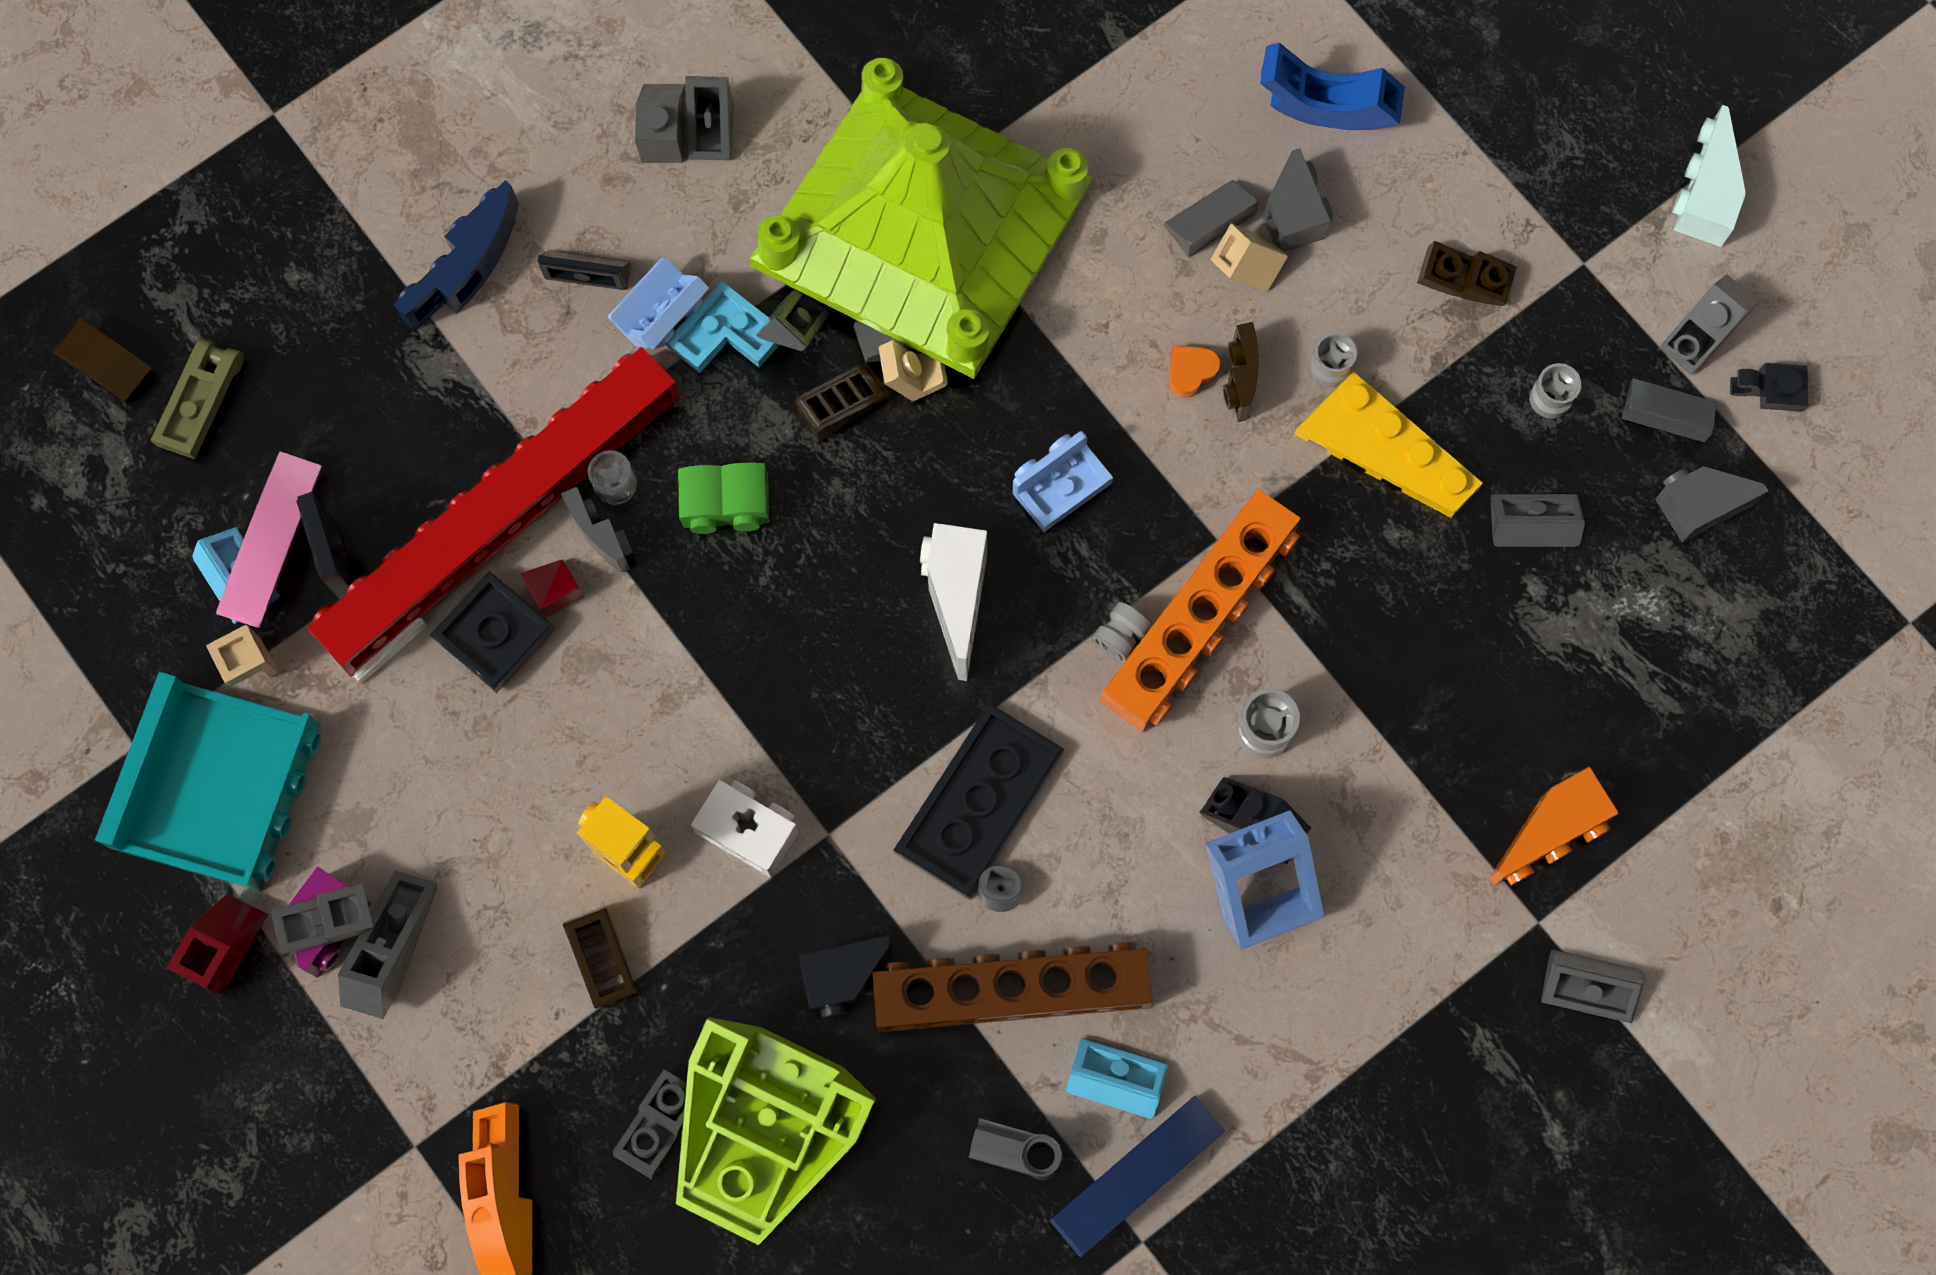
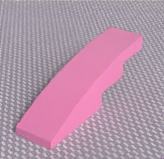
(268, 541)

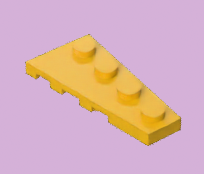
(1376, 436)

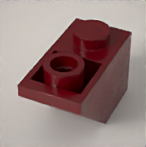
(217, 943)

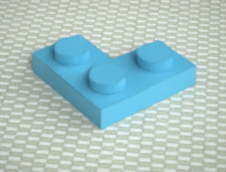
(718, 321)

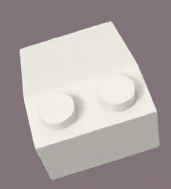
(955, 572)

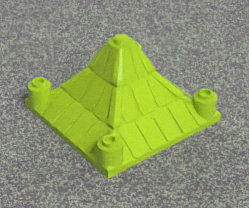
(922, 222)

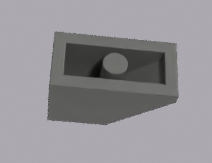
(660, 123)
(1705, 499)

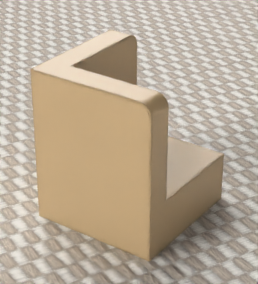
(1248, 257)
(241, 656)

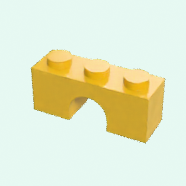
(620, 841)

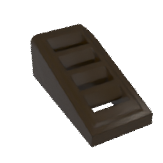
(820, 395)
(585, 921)

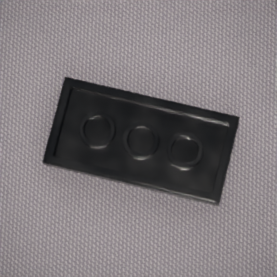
(978, 801)

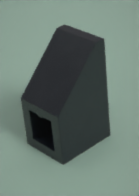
(1239, 806)

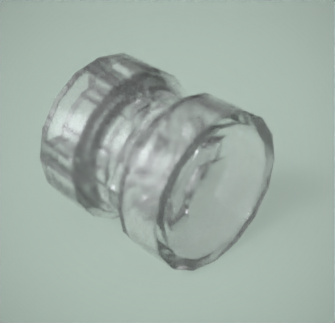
(608, 469)

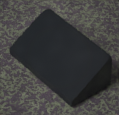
(585, 269)

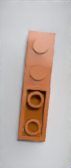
(489, 1187)

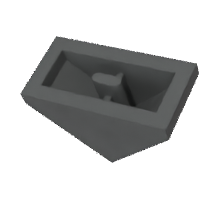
(709, 117)

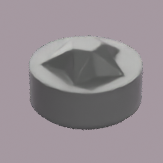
(1000, 888)

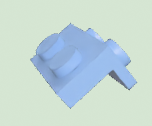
(658, 305)
(1060, 480)

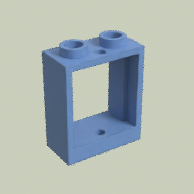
(1235, 858)

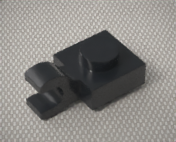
(1776, 384)

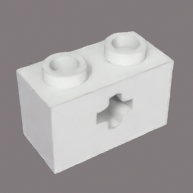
(759, 848)

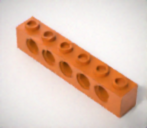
(1258, 519)

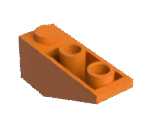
(1560, 817)

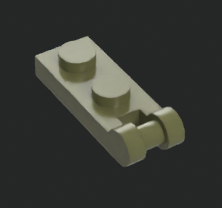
(197, 398)

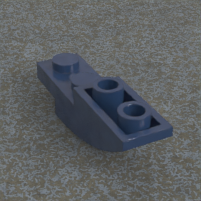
(475, 250)

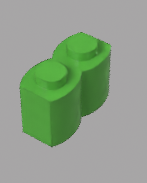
(723, 496)

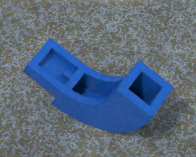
(1330, 99)

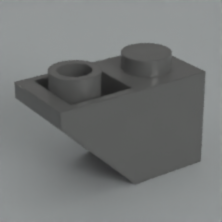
(1295, 209)
(1709, 323)

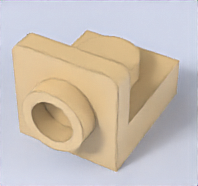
(911, 373)

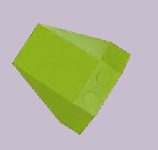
(761, 1126)

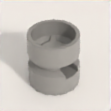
(1267, 723)

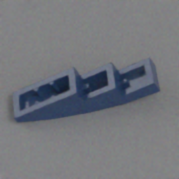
(1137, 1176)

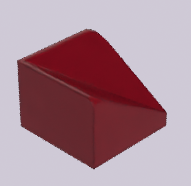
(552, 587)

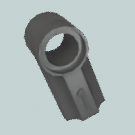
(1011, 1149)

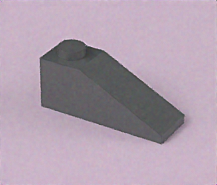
(383, 954)

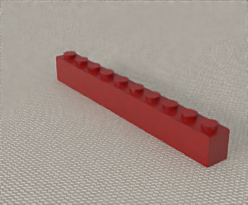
(493, 511)

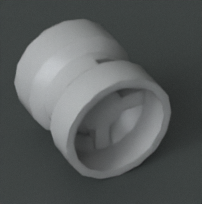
(1334, 349)
(1562, 384)
(1120, 635)

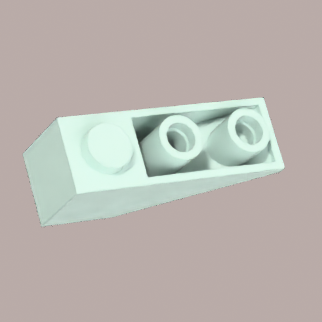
(1716, 184)

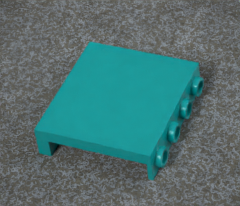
(209, 783)

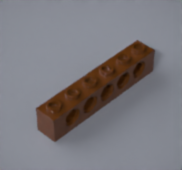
(1126, 962)

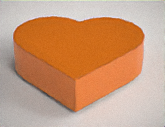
(1191, 368)

